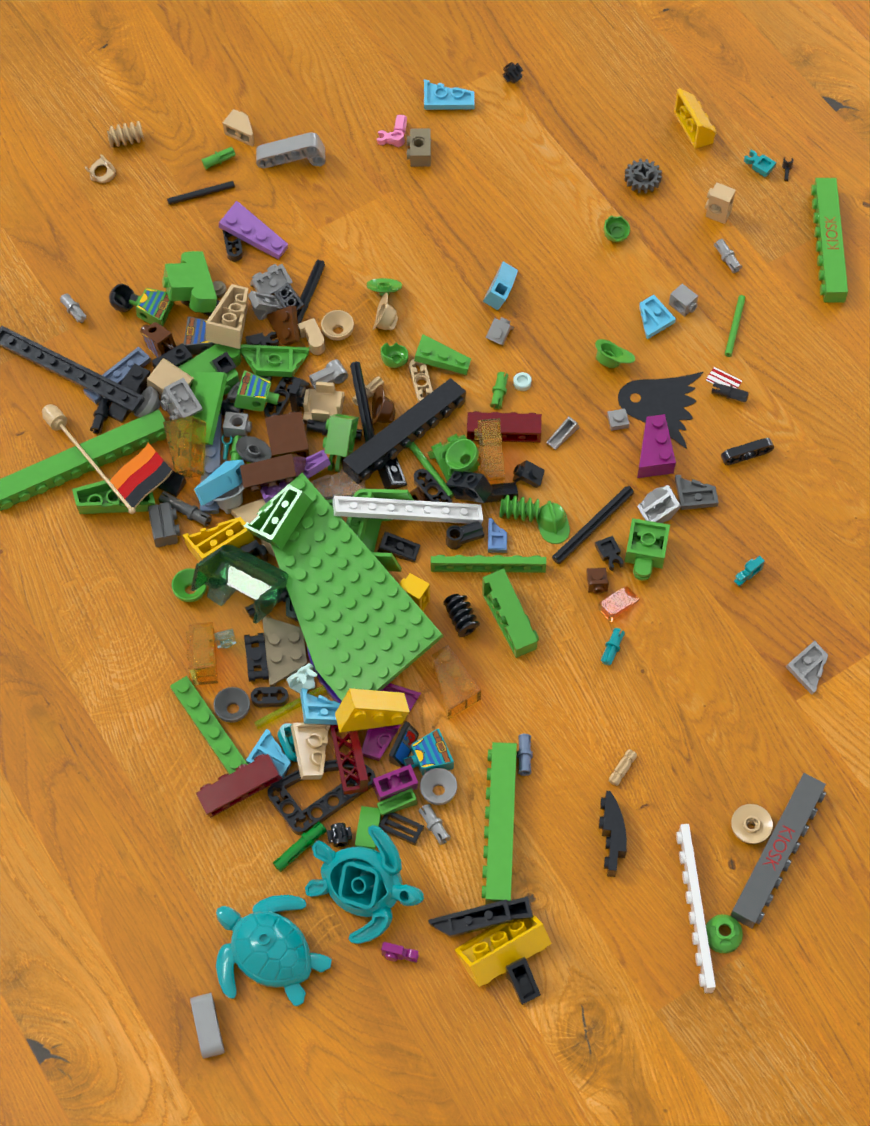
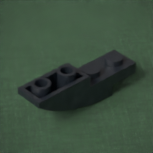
(615, 832)

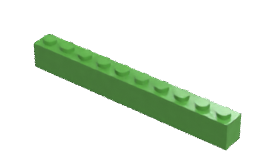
(72, 463)

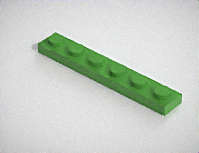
(479, 563)
(207, 724)

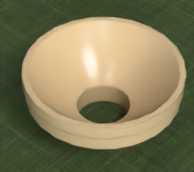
(337, 319)

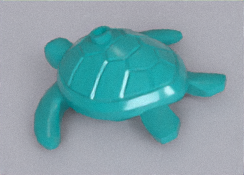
(364, 883)
(267, 948)

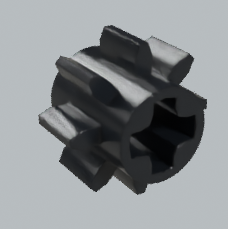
(512, 72)
(339, 835)

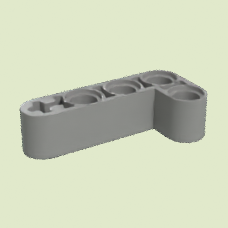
(291, 149)

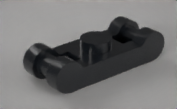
(256, 657)

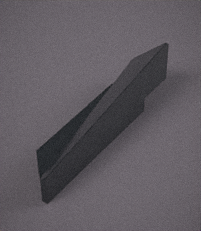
(483, 917)

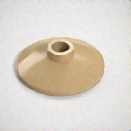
(753, 815)

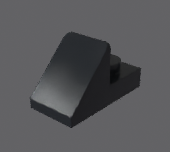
(522, 980)

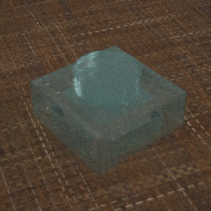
(225, 638)

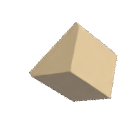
(166, 374)

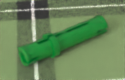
(307, 840)

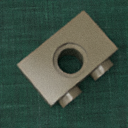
(420, 147)

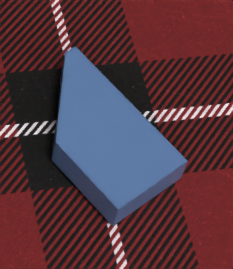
(496, 538)

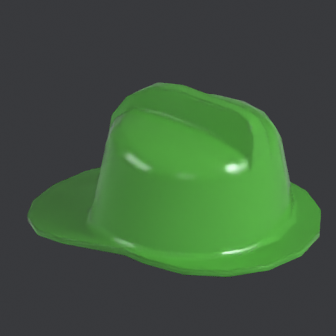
(611, 354)
(553, 523)

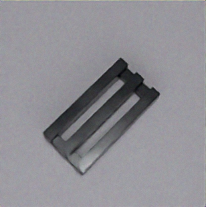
(402, 836)

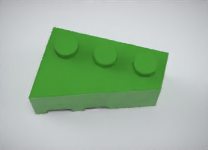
(280, 517)

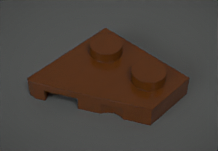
(285, 324)

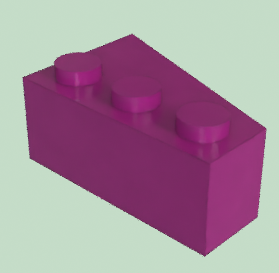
(656, 450)

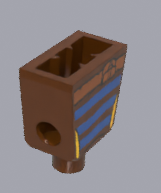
(154, 336)

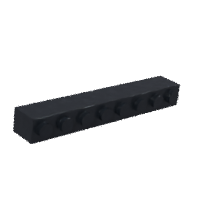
(404, 431)

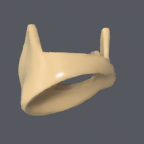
(110, 174)

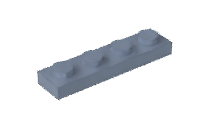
(120, 369)

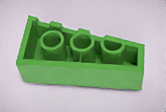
(102, 499)
(509, 613)

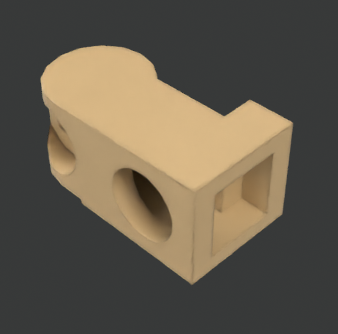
(314, 336)

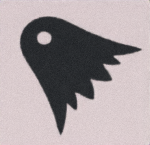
(660, 398)

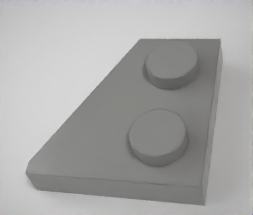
(809, 666)

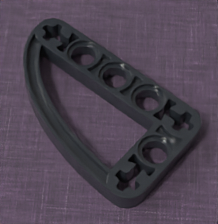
(322, 803)

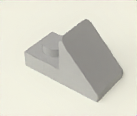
(264, 304)

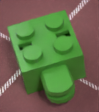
(340, 438)
(646, 547)

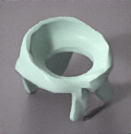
(303, 678)

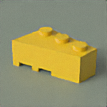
(226, 533)
(371, 709)

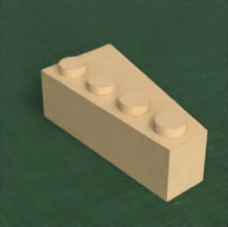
(228, 319)

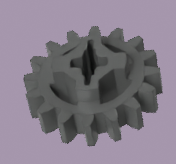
(643, 176)

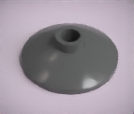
(253, 449)

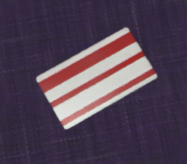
(723, 378)

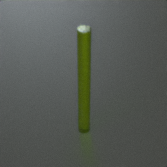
(287, 708)

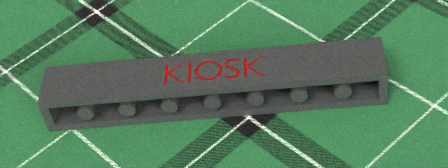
(777, 851)

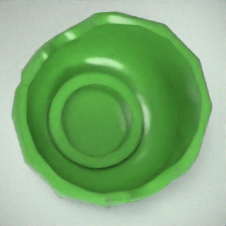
(616, 229)
(394, 355)

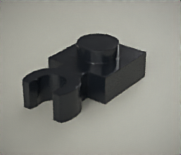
(260, 339)
(609, 550)

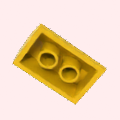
(693, 119)

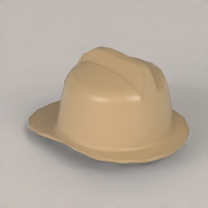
(386, 315)

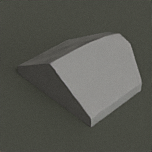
(659, 505)

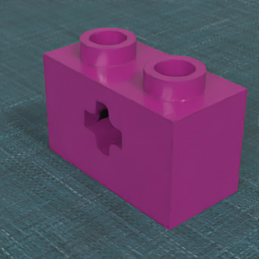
(394, 783)

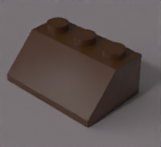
(272, 471)

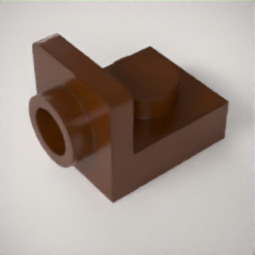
(597, 580)

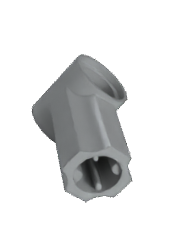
(332, 373)

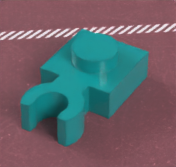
(761, 164)
(752, 567)

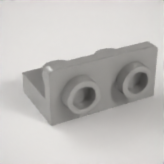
(271, 280)

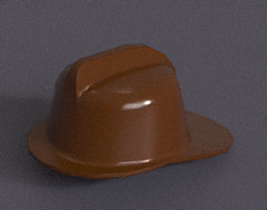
(382, 407)

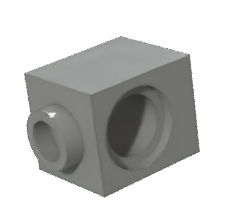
(683, 300)
(233, 419)

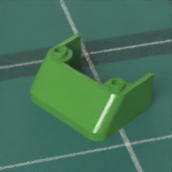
(368, 528)

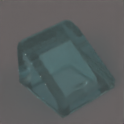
(221, 594)

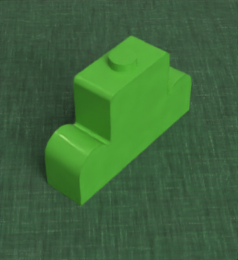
(190, 282)
(201, 363)

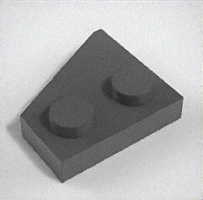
(695, 494)

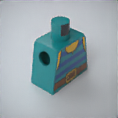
(430, 753)

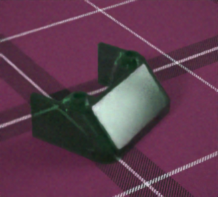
(243, 573)

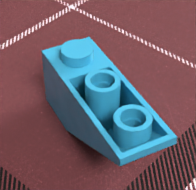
(501, 286)
(220, 481)

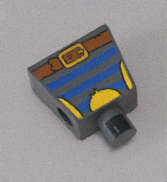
(195, 336)

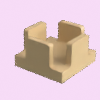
(322, 402)

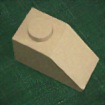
(238, 127)

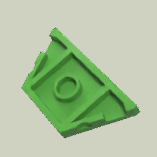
(274, 360)

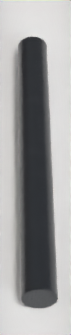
(202, 192)

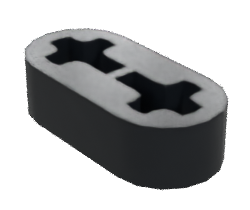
(269, 697)

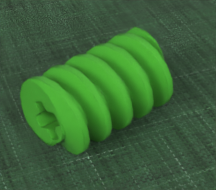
(519, 508)

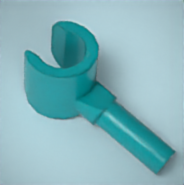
(226, 446)

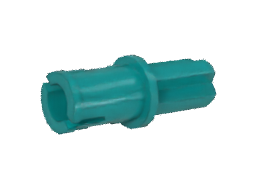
(612, 646)

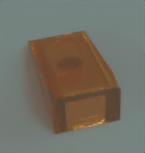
(617, 603)

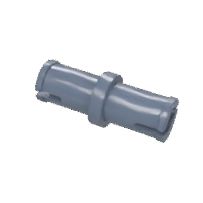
(524, 754)

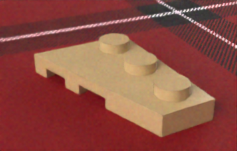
(310, 748)

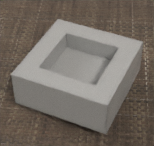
(618, 419)

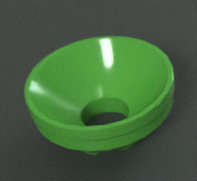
(460, 450)
(182, 581)
(721, 943)

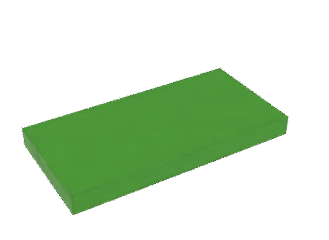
(209, 391)

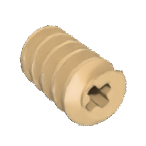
(125, 134)

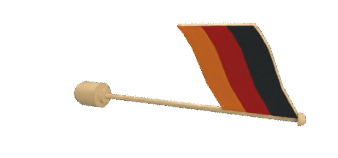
(134, 479)

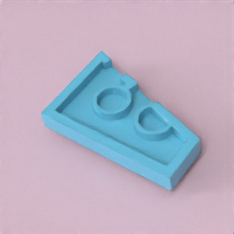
(441, 98)

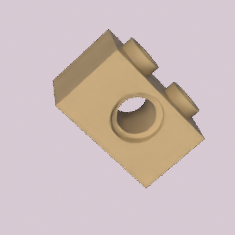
(720, 202)

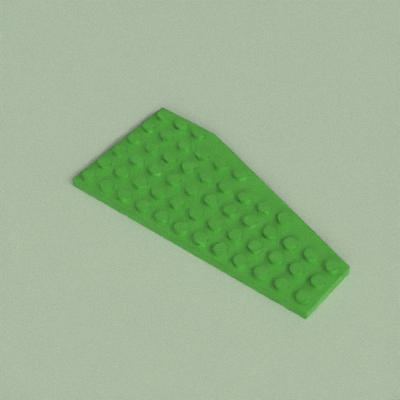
(347, 604)

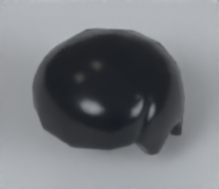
(120, 297)

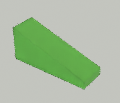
(397, 802)

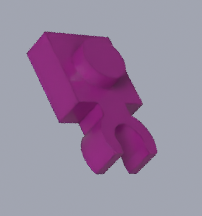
(393, 952)

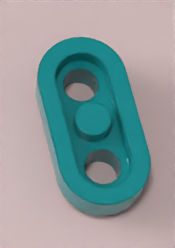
(287, 742)

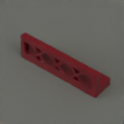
(357, 761)

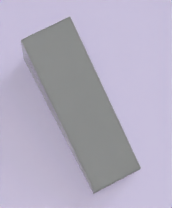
(563, 433)

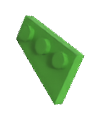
(441, 356)

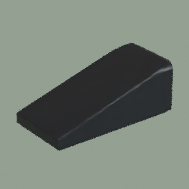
(398, 546)

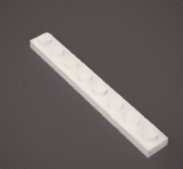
(407, 510)
(696, 916)

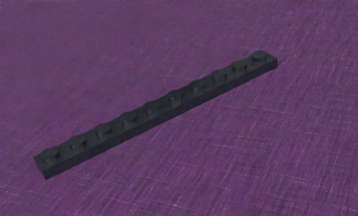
(70, 370)

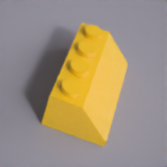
(500, 946)

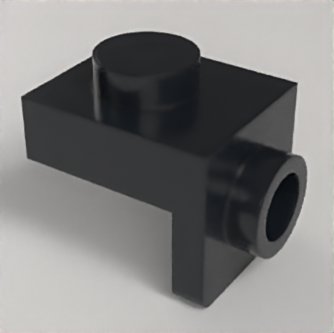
(528, 473)
(256, 549)

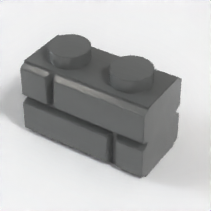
(163, 524)

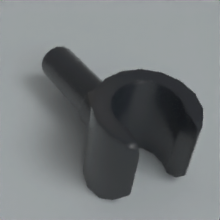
(787, 166)

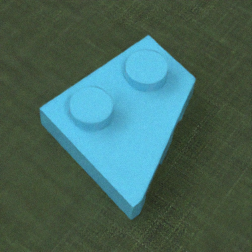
(655, 316)
(318, 710)
(269, 746)

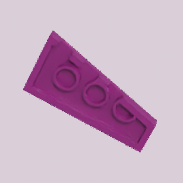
(379, 738)

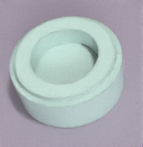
(522, 381)

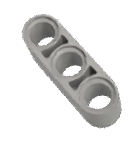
(207, 1025)

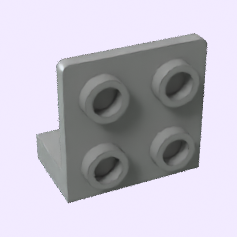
(179, 400)

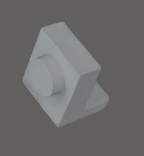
(499, 330)

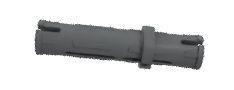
(191, 512)

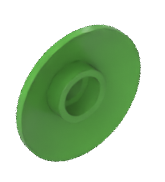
(384, 285)

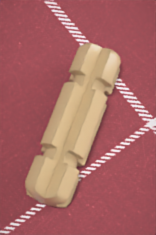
(622, 767)

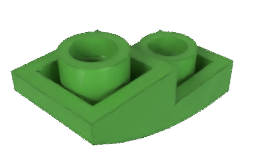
(368, 817)

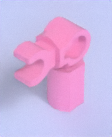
(397, 136)

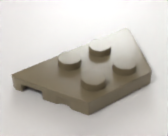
(283, 649)

